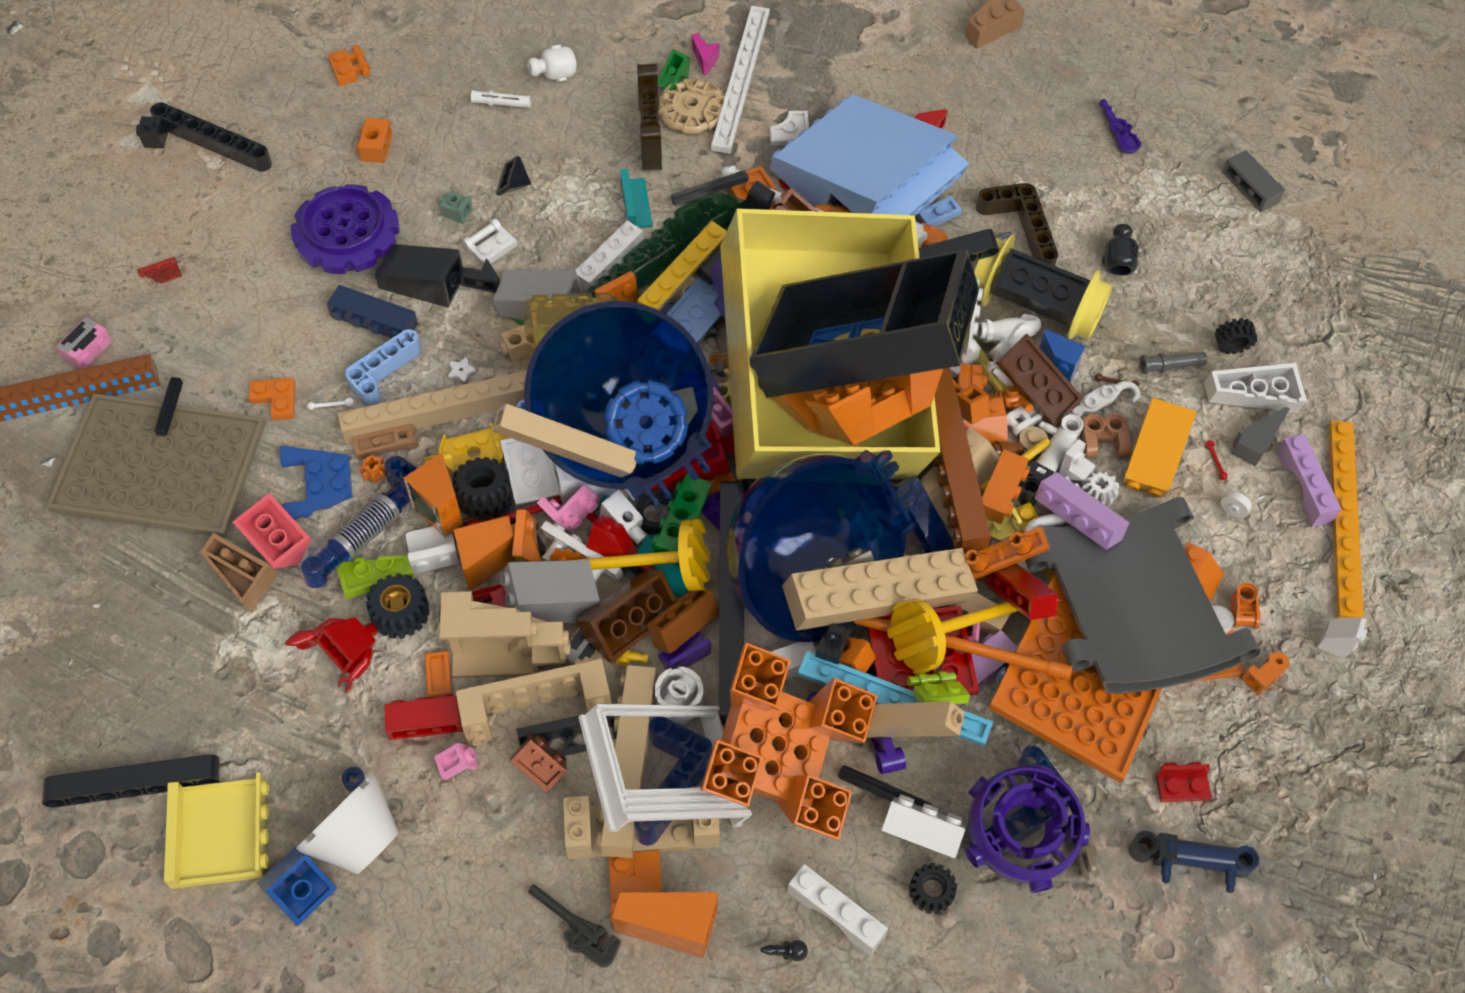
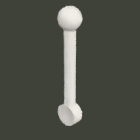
(348, 403)

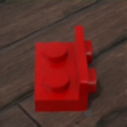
(1183, 782)

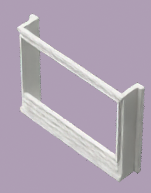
(650, 804)

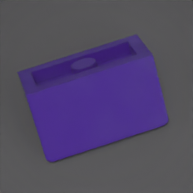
(687, 654)

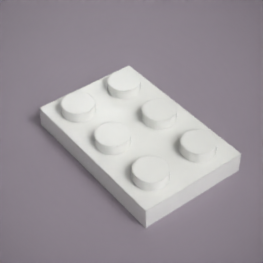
(529, 472)

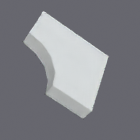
(789, 128)

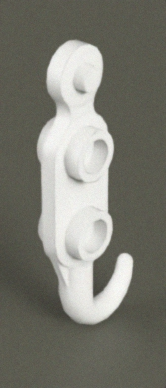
(1103, 397)

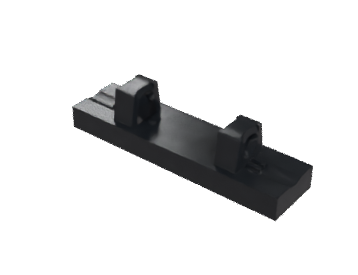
(834, 641)

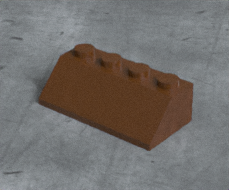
(622, 617)

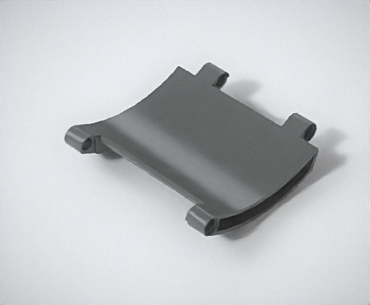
(1141, 605)

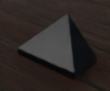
(513, 177)

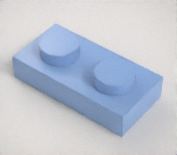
(940, 212)

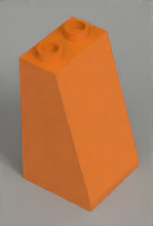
(667, 918)

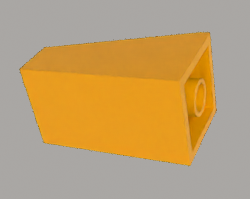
(1158, 448)

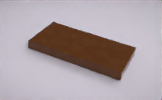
(1039, 380)

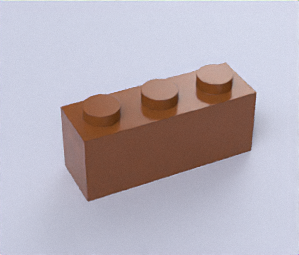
(683, 619)

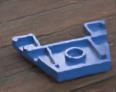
(326, 479)

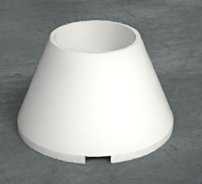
(354, 830)

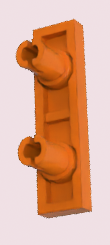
(1008, 552)

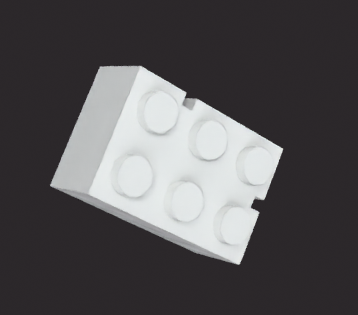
(924, 825)

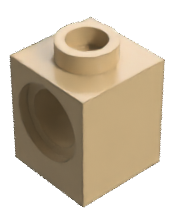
(514, 343)

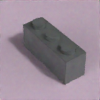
(1253, 181)

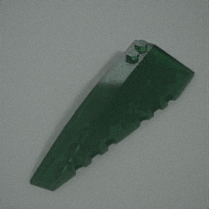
(656, 254)

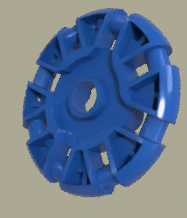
(653, 409)

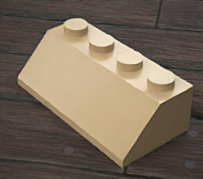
(984, 461)

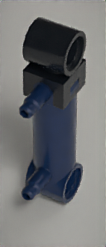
(1170, 850)

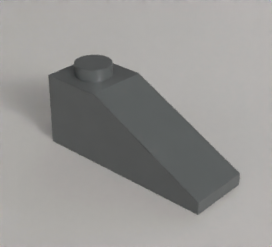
(1257, 437)

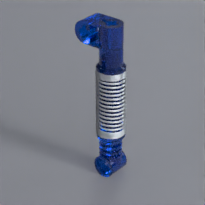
(345, 545)

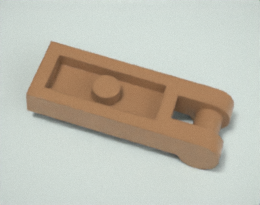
(385, 441)

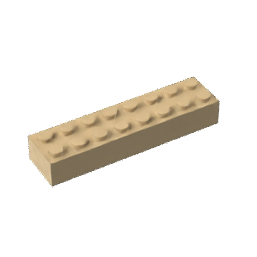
(875, 587)

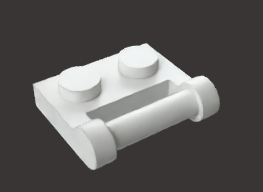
(494, 246)

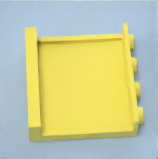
(216, 832)

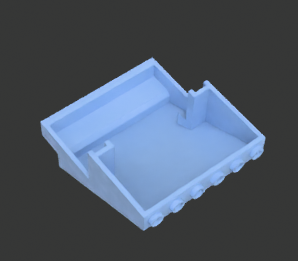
(870, 160)

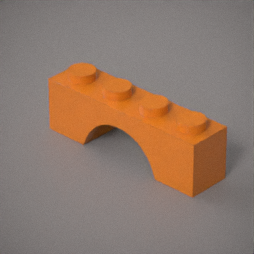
(972, 403)

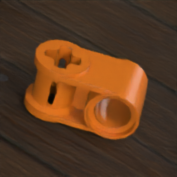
(1245, 611)

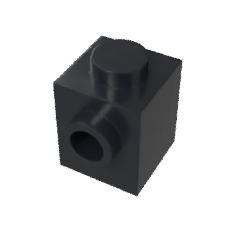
(152, 132)

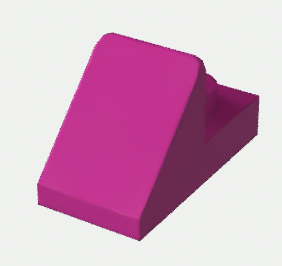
(705, 54)

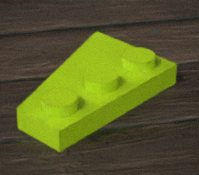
(361, 574)

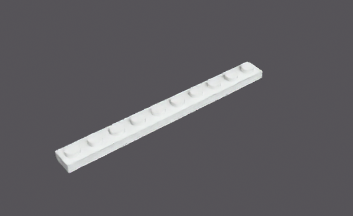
(740, 80)

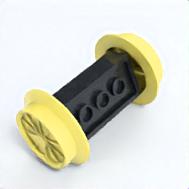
(1043, 288)

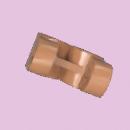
(1104, 430)

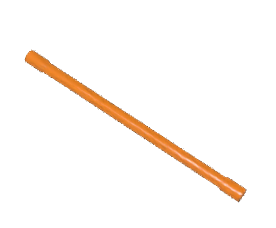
(1049, 667)

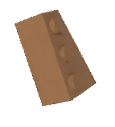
(994, 21)
(241, 571)

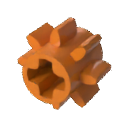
(373, 468)

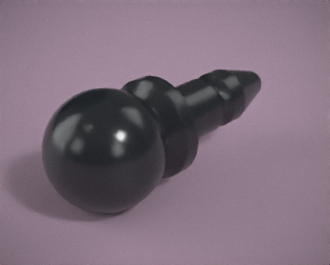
(796, 950)

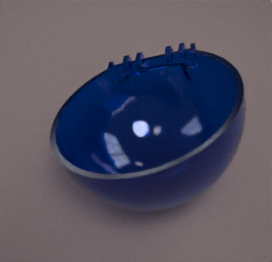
(598, 353)
(804, 518)

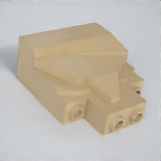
(498, 639)

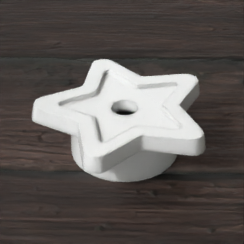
(461, 375)

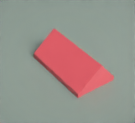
(273, 533)

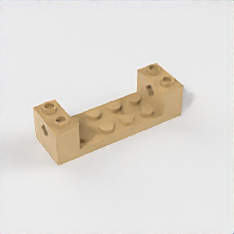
(524, 690)
(584, 822)

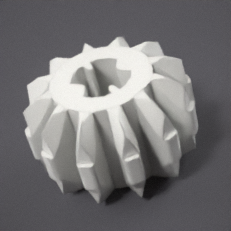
(1101, 487)

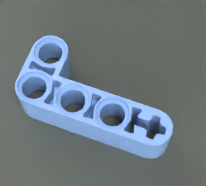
(380, 364)

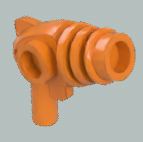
(1013, 399)

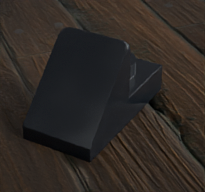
(482, 280)

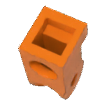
(1265, 676)

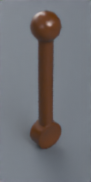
(1099, 377)

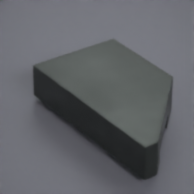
(688, 398)

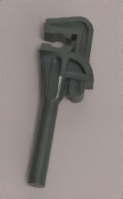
(582, 933)

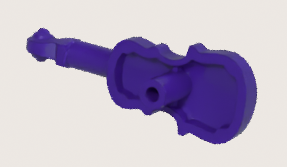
(1121, 129)

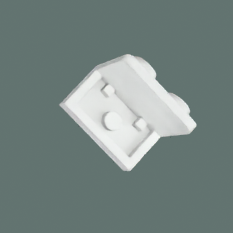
(430, 550)

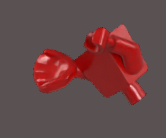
(345, 643)

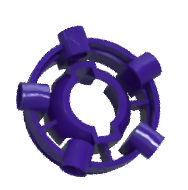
(1035, 794)

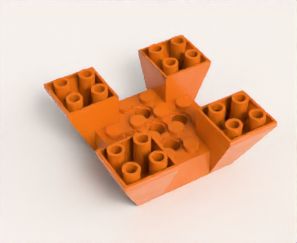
(863, 408)
(757, 702)

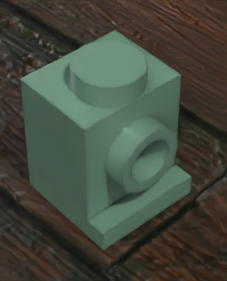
(455, 206)

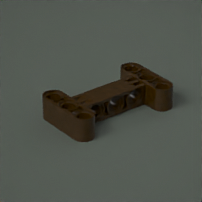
(648, 106)

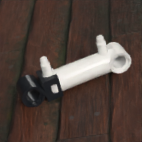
(1051, 456)

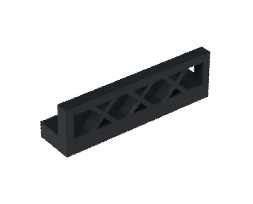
(561, 729)

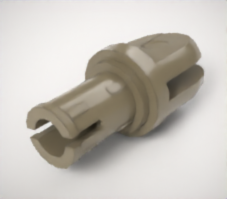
(1087, 853)

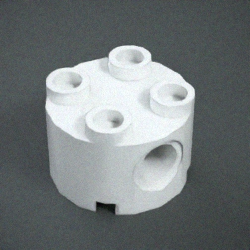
(679, 687)

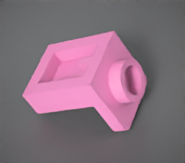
(456, 760)

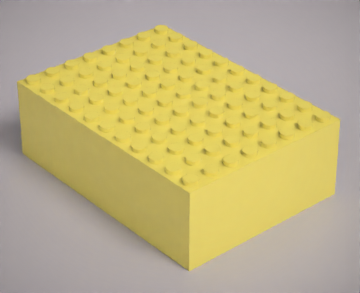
(794, 246)

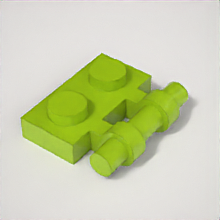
(938, 688)

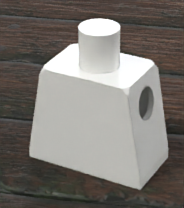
(623, 512)

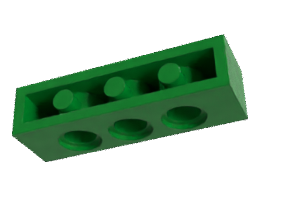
(690, 490)

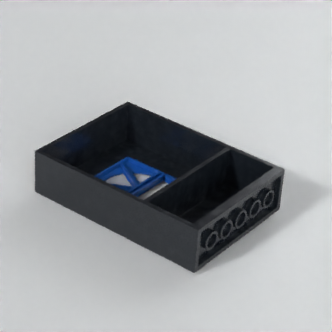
(915, 303)

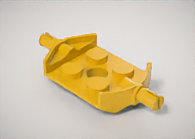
(456, 449)

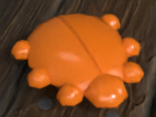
(563, 555)

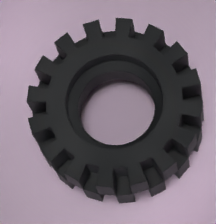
(1236, 336)
(932, 903)

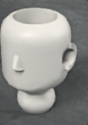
(555, 63)

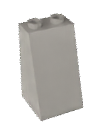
(521, 284)
(550, 589)

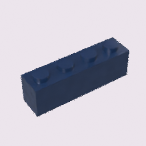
(370, 312)

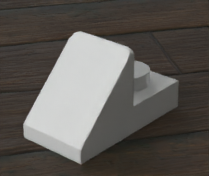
(1074, 463)

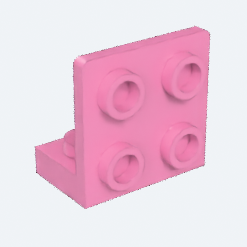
(574, 510)

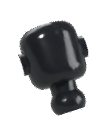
(1121, 252)

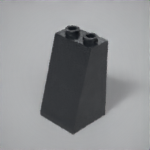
(421, 273)

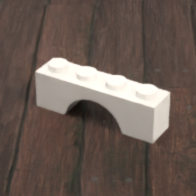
(854, 921)

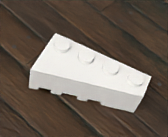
(1258, 387)

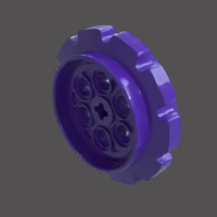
(345, 229)

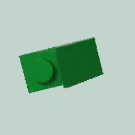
(673, 70)

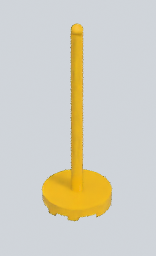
(691, 555)
(921, 634)

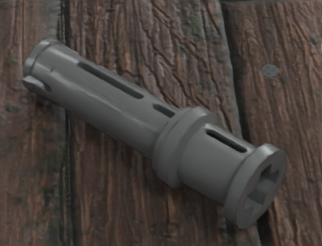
(1163, 362)

